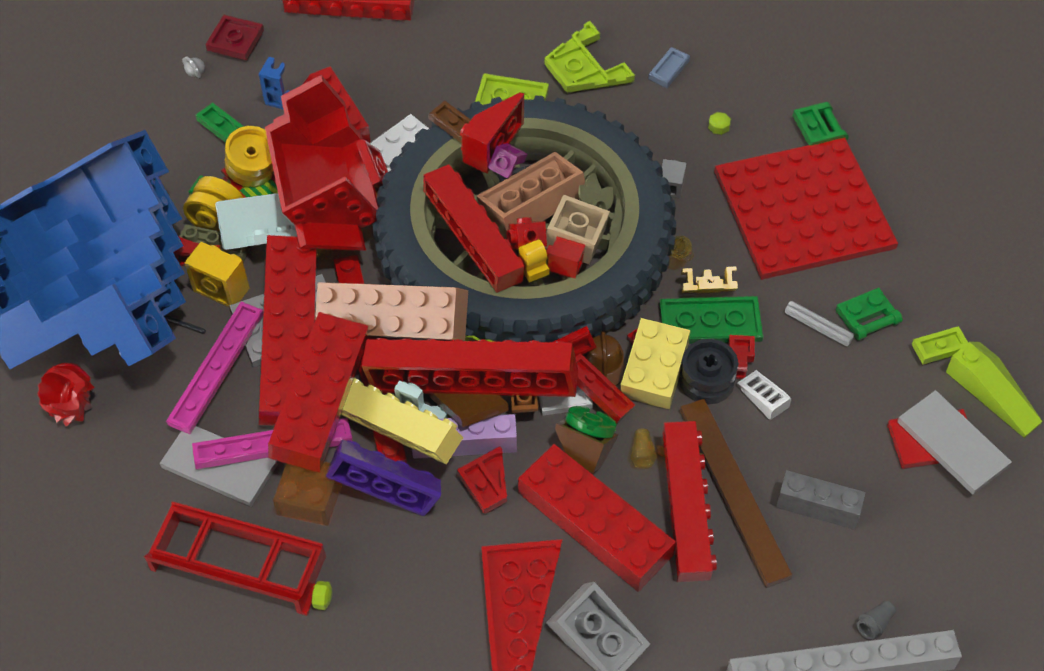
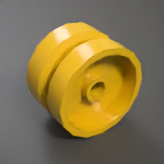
(248, 157)
(201, 206)

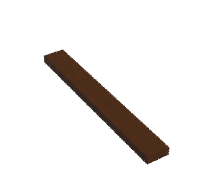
(737, 496)

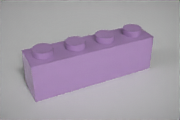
(484, 436)

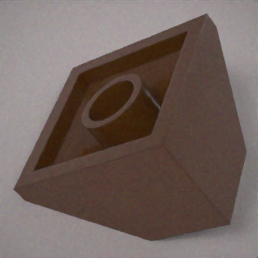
(584, 448)

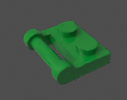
(813, 125)
(865, 308)

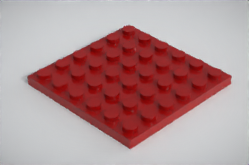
(804, 208)

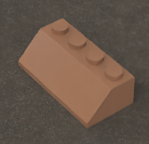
(532, 192)

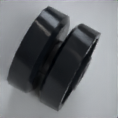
(708, 371)

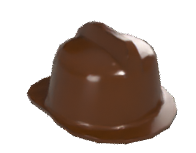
(607, 357)

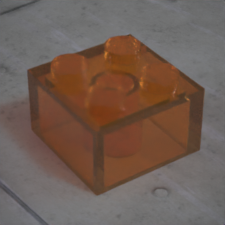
(306, 494)

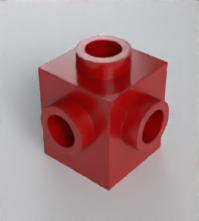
(526, 231)

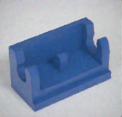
(272, 83)

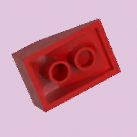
(490, 129)

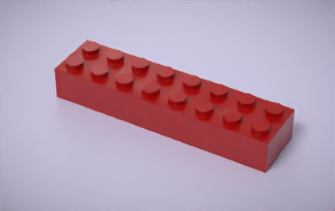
(286, 319)
(473, 366)

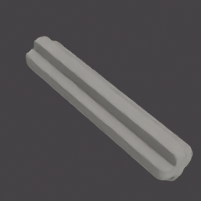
(819, 323)

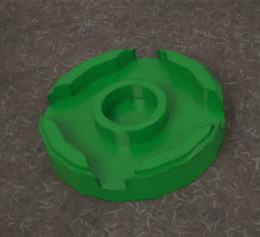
(596, 424)

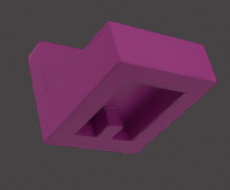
(505, 159)

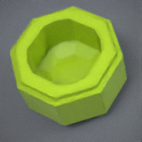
(719, 123)
(322, 595)

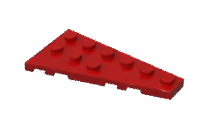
(517, 597)

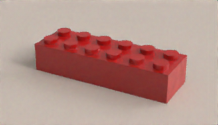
(318, 392)
(596, 517)

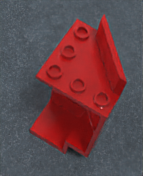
(321, 169)

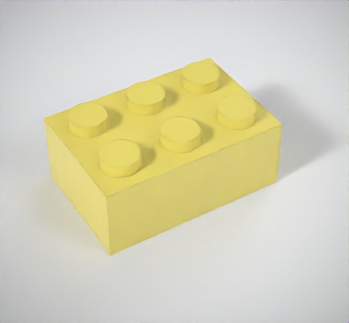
(655, 363)

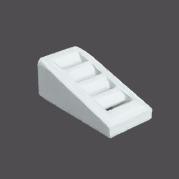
(770, 410)

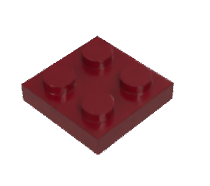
(234, 37)

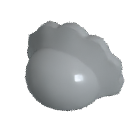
(193, 66)

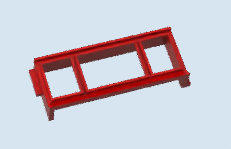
(277, 540)

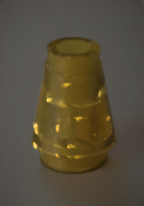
(682, 249)
(643, 449)

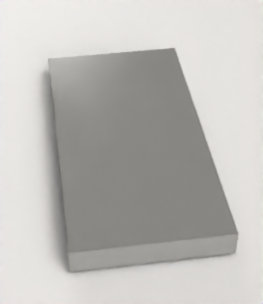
(954, 442)
(237, 480)

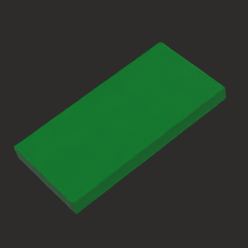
(714, 317)

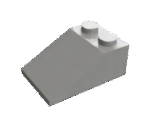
(598, 630)

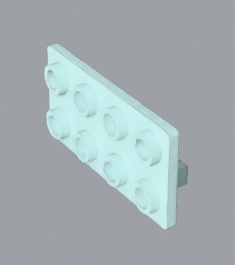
(250, 220)

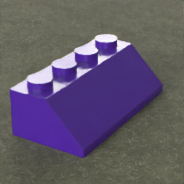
(384, 478)

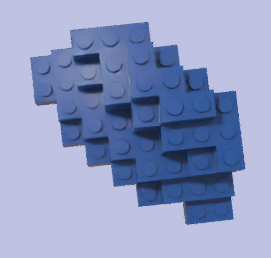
(91, 257)

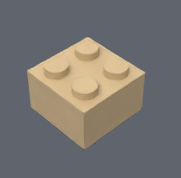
(578, 223)

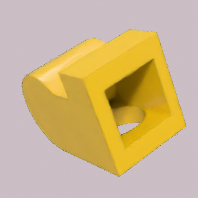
(535, 259)

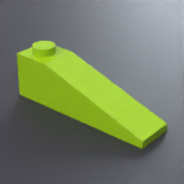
(992, 384)

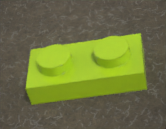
(939, 345)

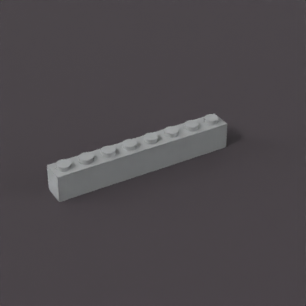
(908, 653)

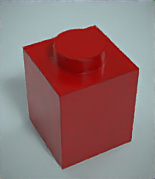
(565, 257)

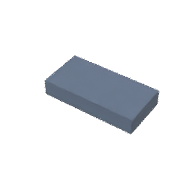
(669, 67)

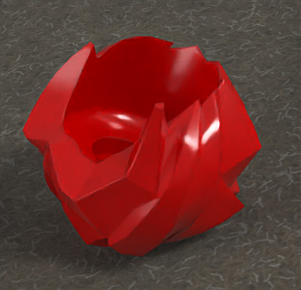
(65, 392)

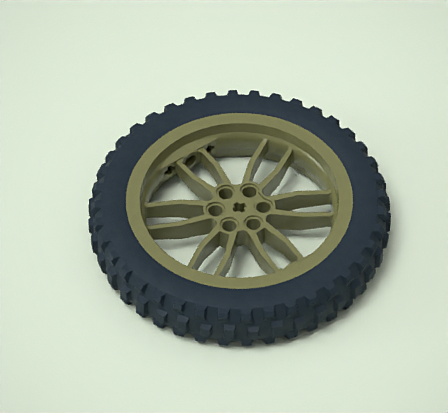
(600, 295)

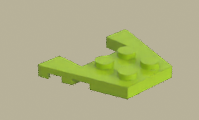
(578, 69)

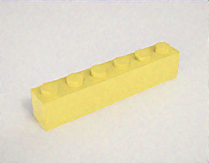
(402, 421)

